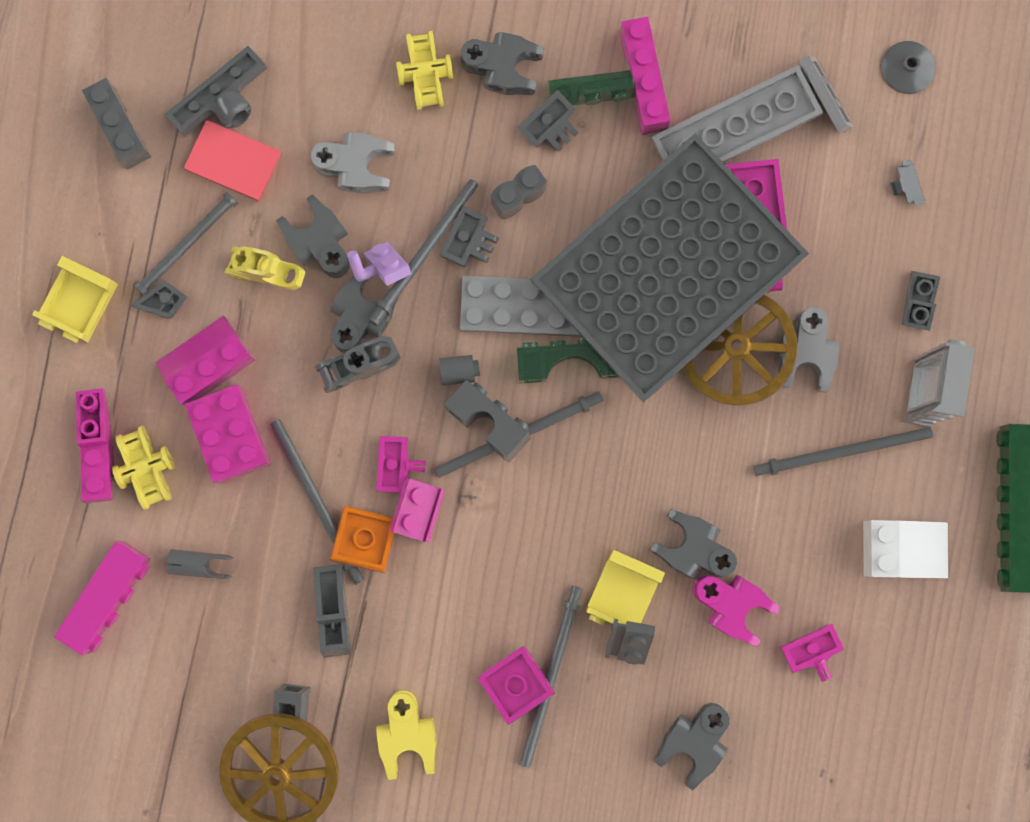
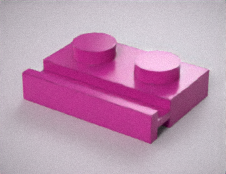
(417, 510)

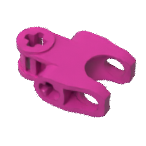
(732, 605)

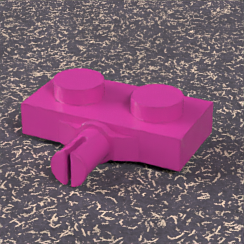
(394, 464)
(813, 651)

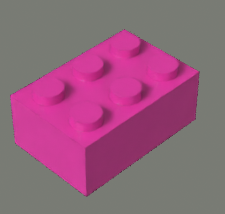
(227, 434)

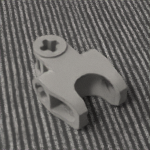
(350, 162)
(813, 348)

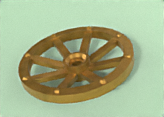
(744, 353)
(280, 768)

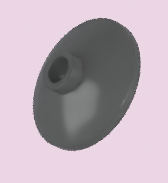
(900, 75)

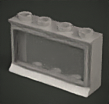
(940, 384)

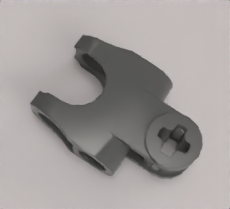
(498, 62)
(318, 240)
(355, 315)
(345, 365)
(697, 548)
(697, 740)

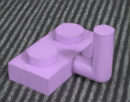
(383, 262)

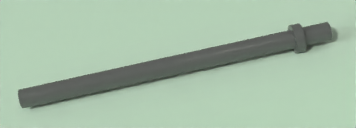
(384, 306)
(582, 404)
(774, 466)
(312, 491)
(551, 674)

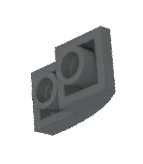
(919, 300)

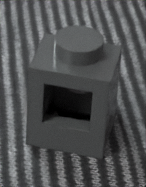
(292, 694)

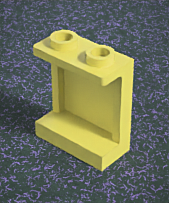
(76, 301)

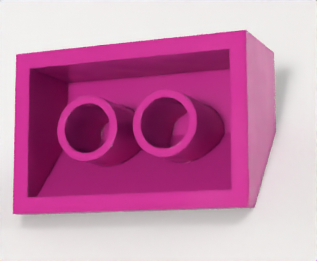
(204, 361)

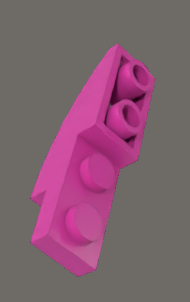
(95, 445)

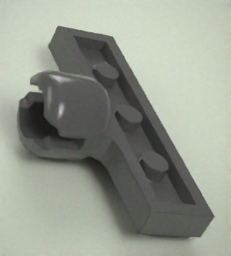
(219, 95)

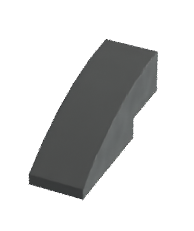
(332, 611)

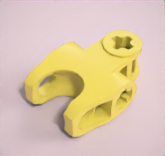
(263, 267)
(406, 733)

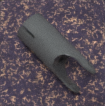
(194, 564)

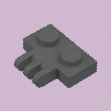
(550, 121)
(468, 239)

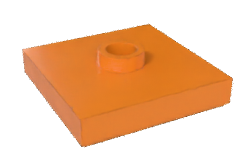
(363, 539)

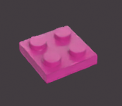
(516, 685)

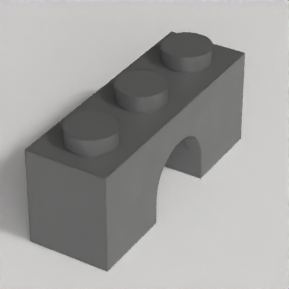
(116, 124)
(471, 403)

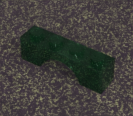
(537, 361)

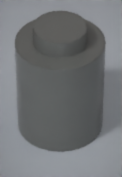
(458, 369)

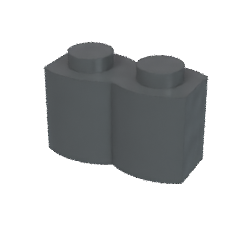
(512, 195)

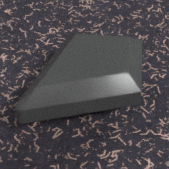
(161, 300)

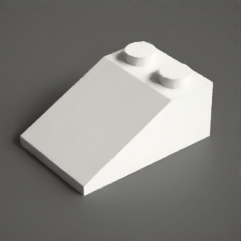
(905, 549)

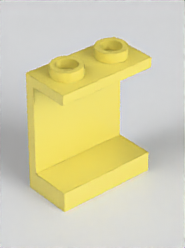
(623, 590)

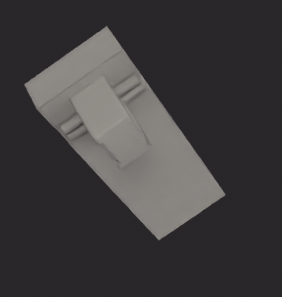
(815, 76)

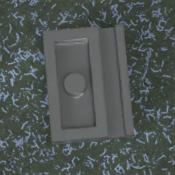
(630, 641)

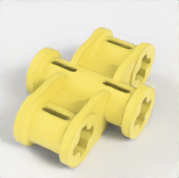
(424, 70)
(143, 467)

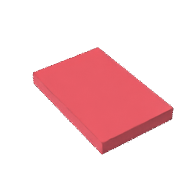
(232, 160)

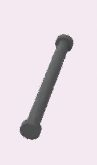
(186, 243)

